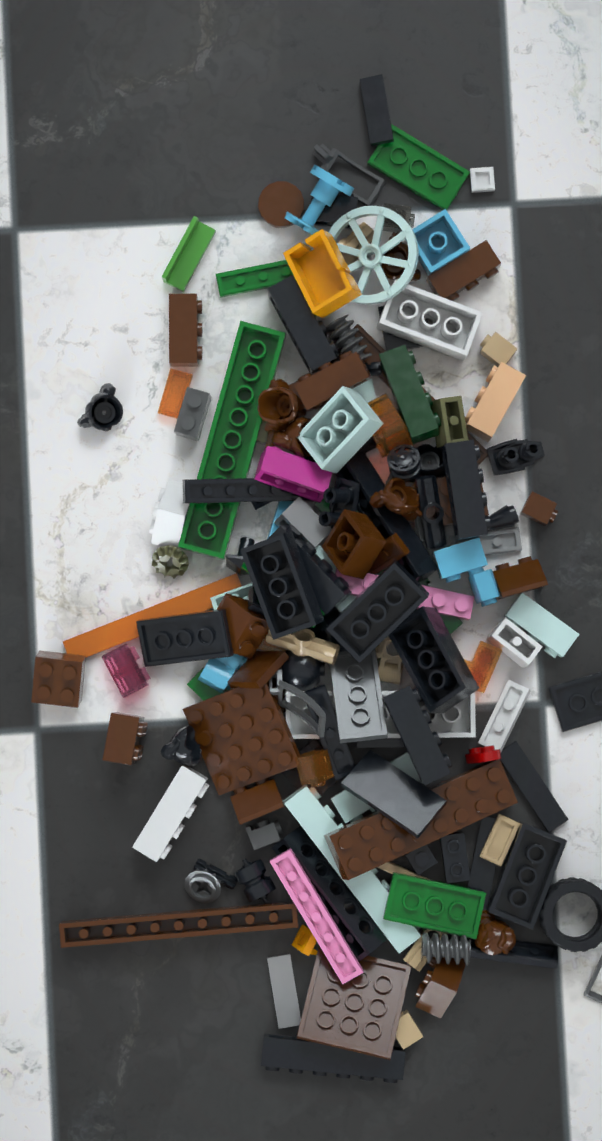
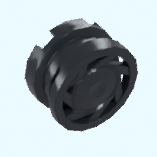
(404, 463)

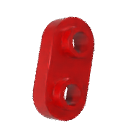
(482, 754)

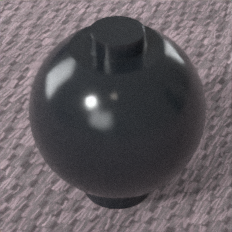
(302, 671)

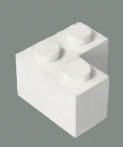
(169, 515)

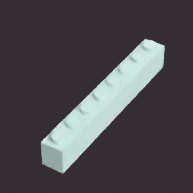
(366, 887)

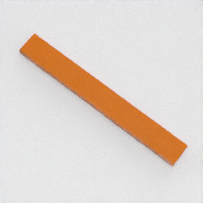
(126, 628)

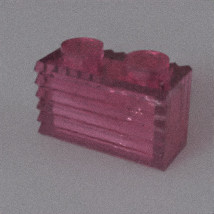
(125, 670)

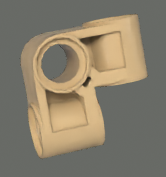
(389, 666)

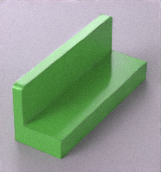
(188, 254)

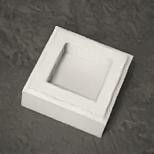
(482, 179)

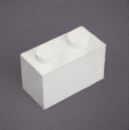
(514, 642)

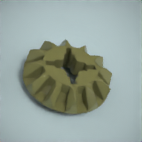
(162, 555)

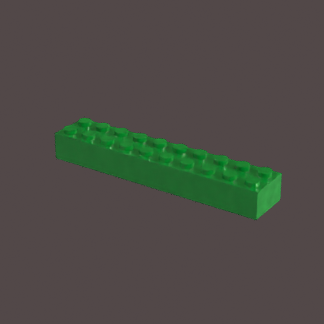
(233, 435)

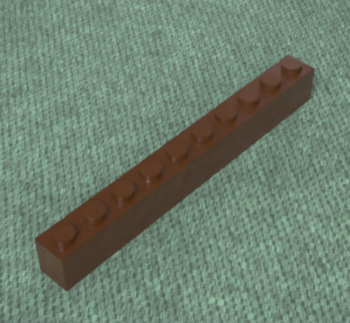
(178, 924)

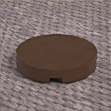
(277, 200)

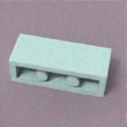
(541, 625)

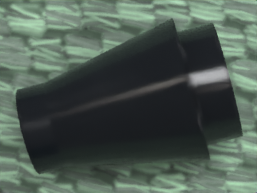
(504, 518)

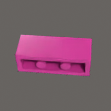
(292, 474)

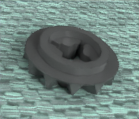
(205, 894)

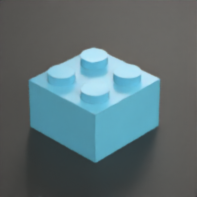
(439, 242)
(460, 559)

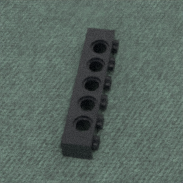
(347, 912)

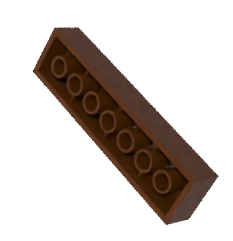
(378, 840)

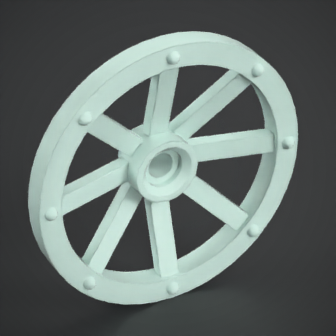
(369, 249)

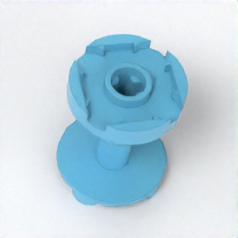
(324, 194)

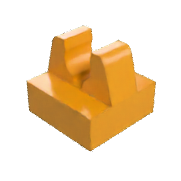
(305, 941)

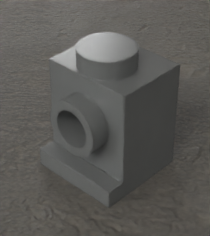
(264, 833)

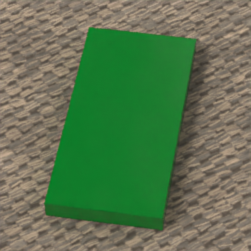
(419, 169)
(434, 905)

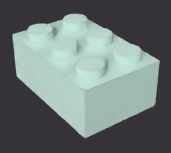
(339, 429)

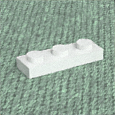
(504, 715)

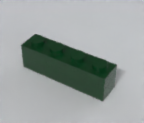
(409, 394)

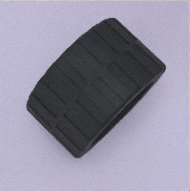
(555, 892)

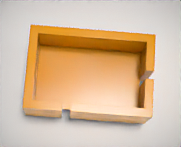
(322, 274)

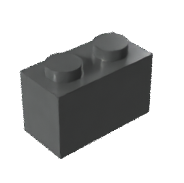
(192, 414)

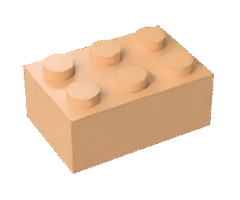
(493, 401)

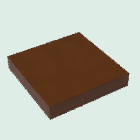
(258, 669)

